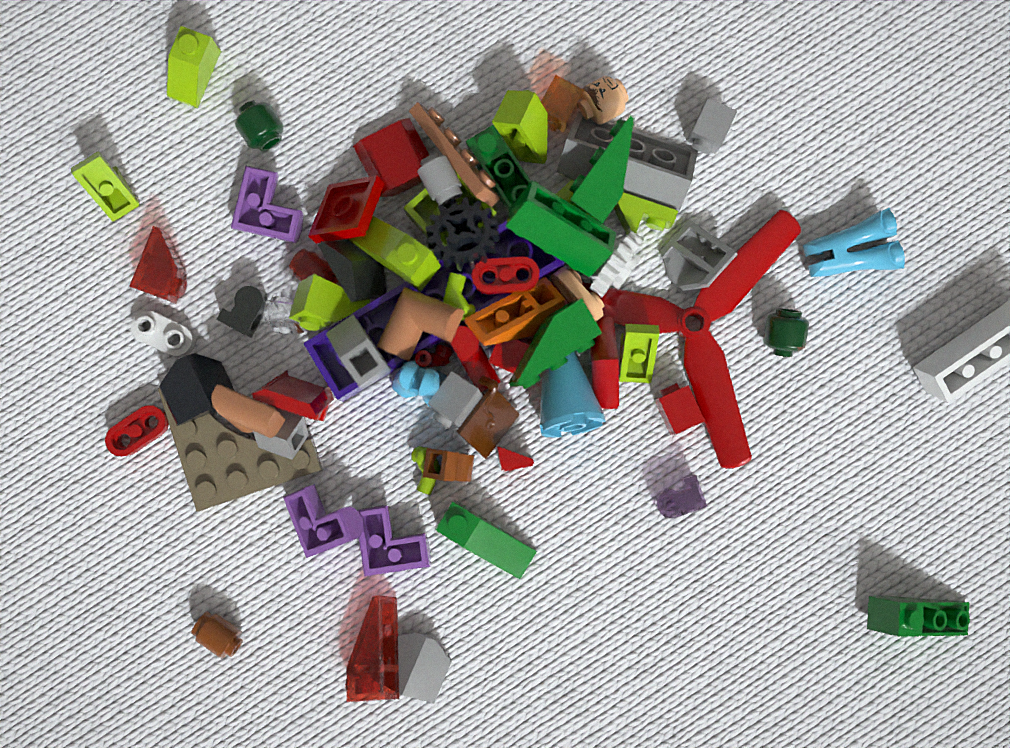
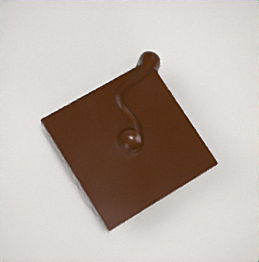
(488, 419)

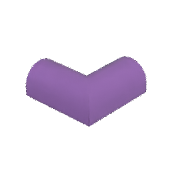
(258, 215)
(316, 528)
(387, 554)

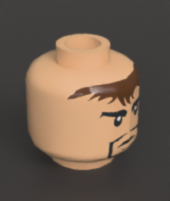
(603, 100)

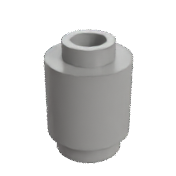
(440, 179)

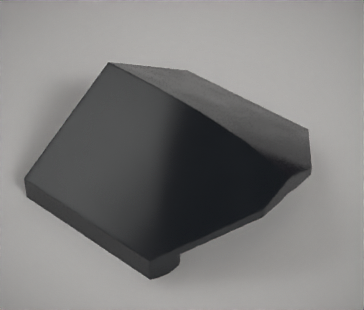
(191, 385)

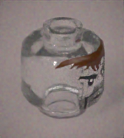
(278, 311)

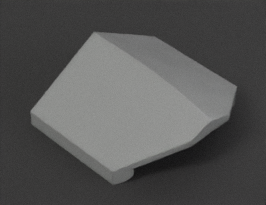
(695, 257)
(421, 666)

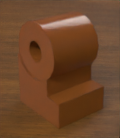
(454, 466)

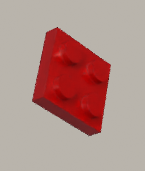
(346, 209)

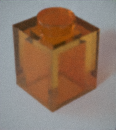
(561, 103)

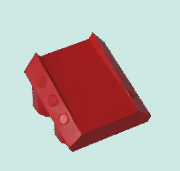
(393, 156)
(296, 396)

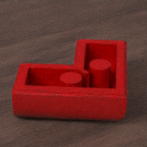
(473, 357)
(605, 365)

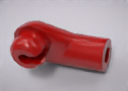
(439, 358)

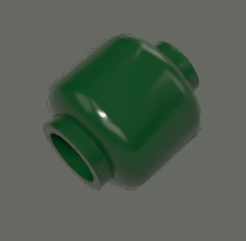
(259, 125)
(786, 332)

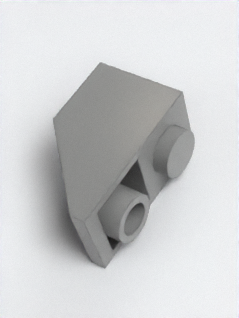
(358, 352)

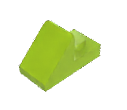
(105, 186)
(633, 209)
(638, 353)

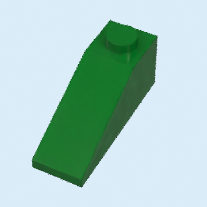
(485, 539)

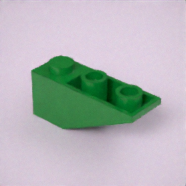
(499, 163)
(605, 182)
(557, 337)
(917, 616)

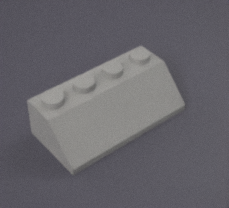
(655, 167)

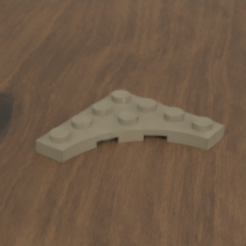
(229, 465)

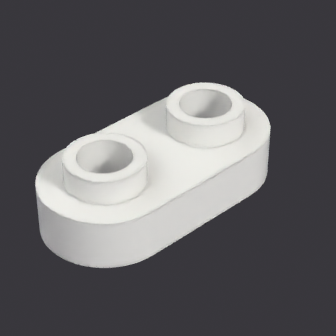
(161, 333)

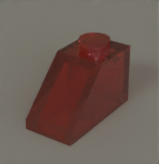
(160, 268)

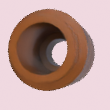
(217, 635)

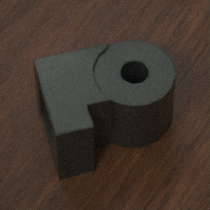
(246, 312)

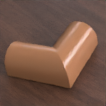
(412, 316)
(246, 413)

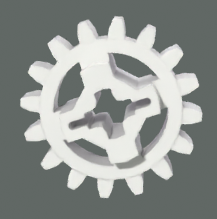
(618, 265)

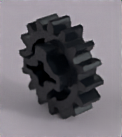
(462, 233)

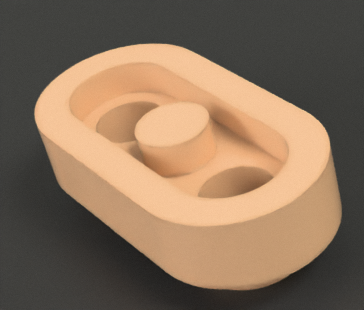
(571, 288)

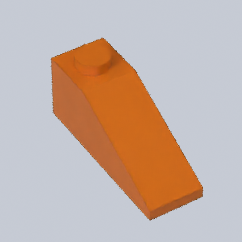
(516, 314)

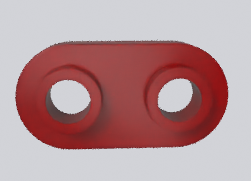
(505, 273)
(138, 430)

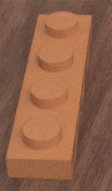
(461, 160)

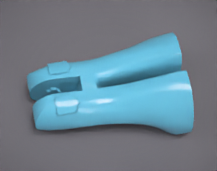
(881, 257)
(416, 380)

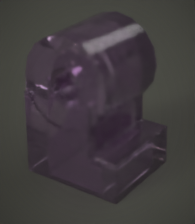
(684, 500)

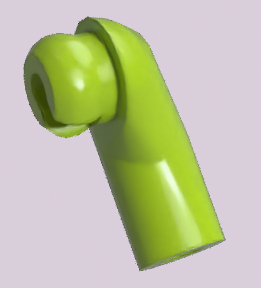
(454, 296)
(425, 485)

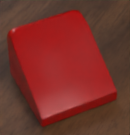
(511, 460)

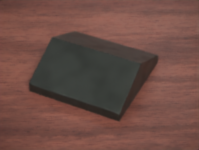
(356, 271)

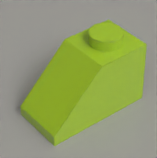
(190, 66)
(523, 125)
(321, 303)

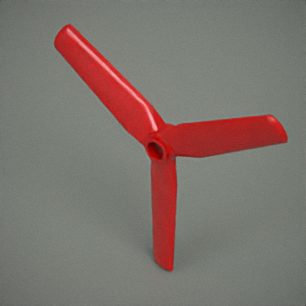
(703, 356)

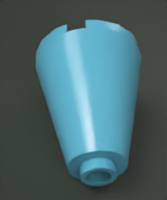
(568, 401)

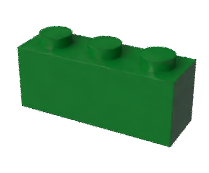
(561, 229)

